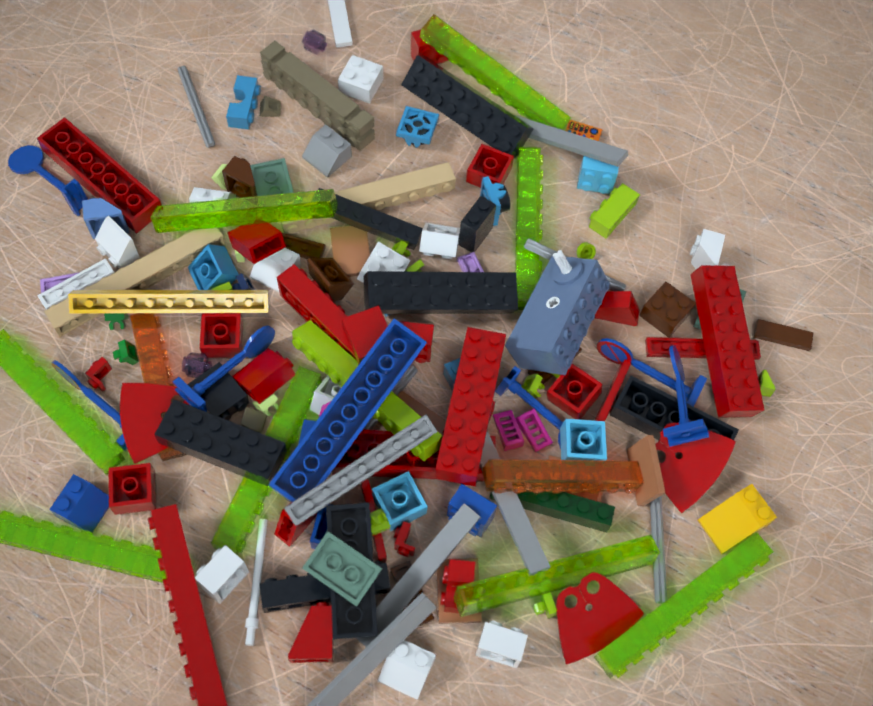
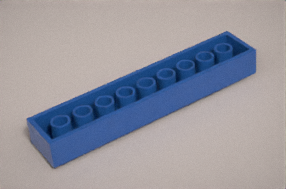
(348, 412)

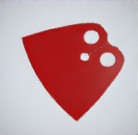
(141, 416)
(697, 470)
(591, 631)

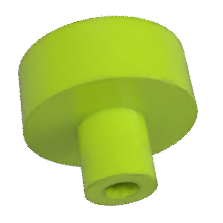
(586, 251)

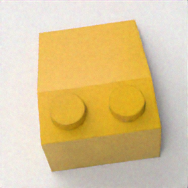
(737, 518)

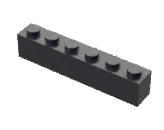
(376, 222)
(307, 590)

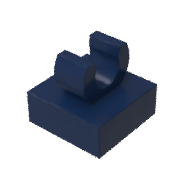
(243, 283)

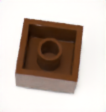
(667, 309)

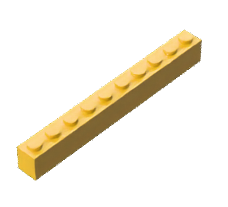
(169, 301)

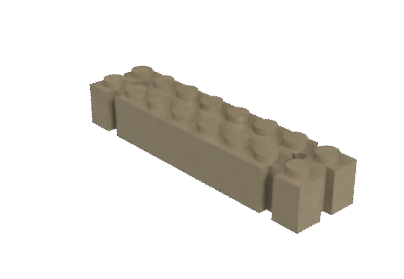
(317, 95)

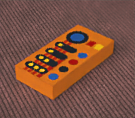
(584, 130)

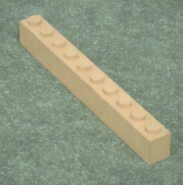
(389, 192)
(140, 274)

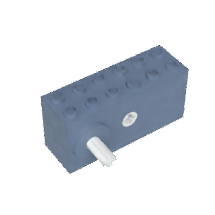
(558, 314)

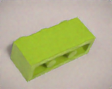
(613, 210)

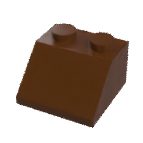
(239, 178)
(329, 277)

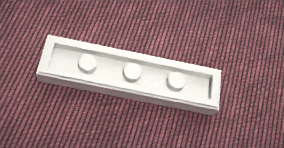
(340, 23)
(77, 282)

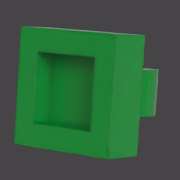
(116, 317)
(126, 353)

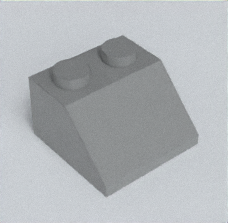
(327, 151)

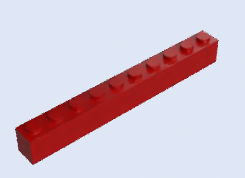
(187, 607)

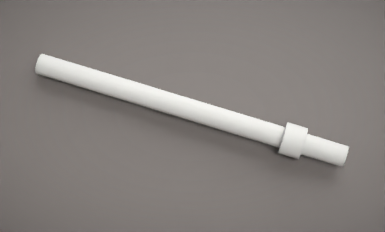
(252, 620)

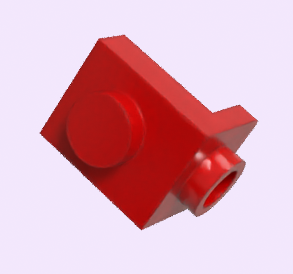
(96, 372)
(401, 536)

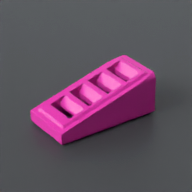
(539, 427)
(508, 444)

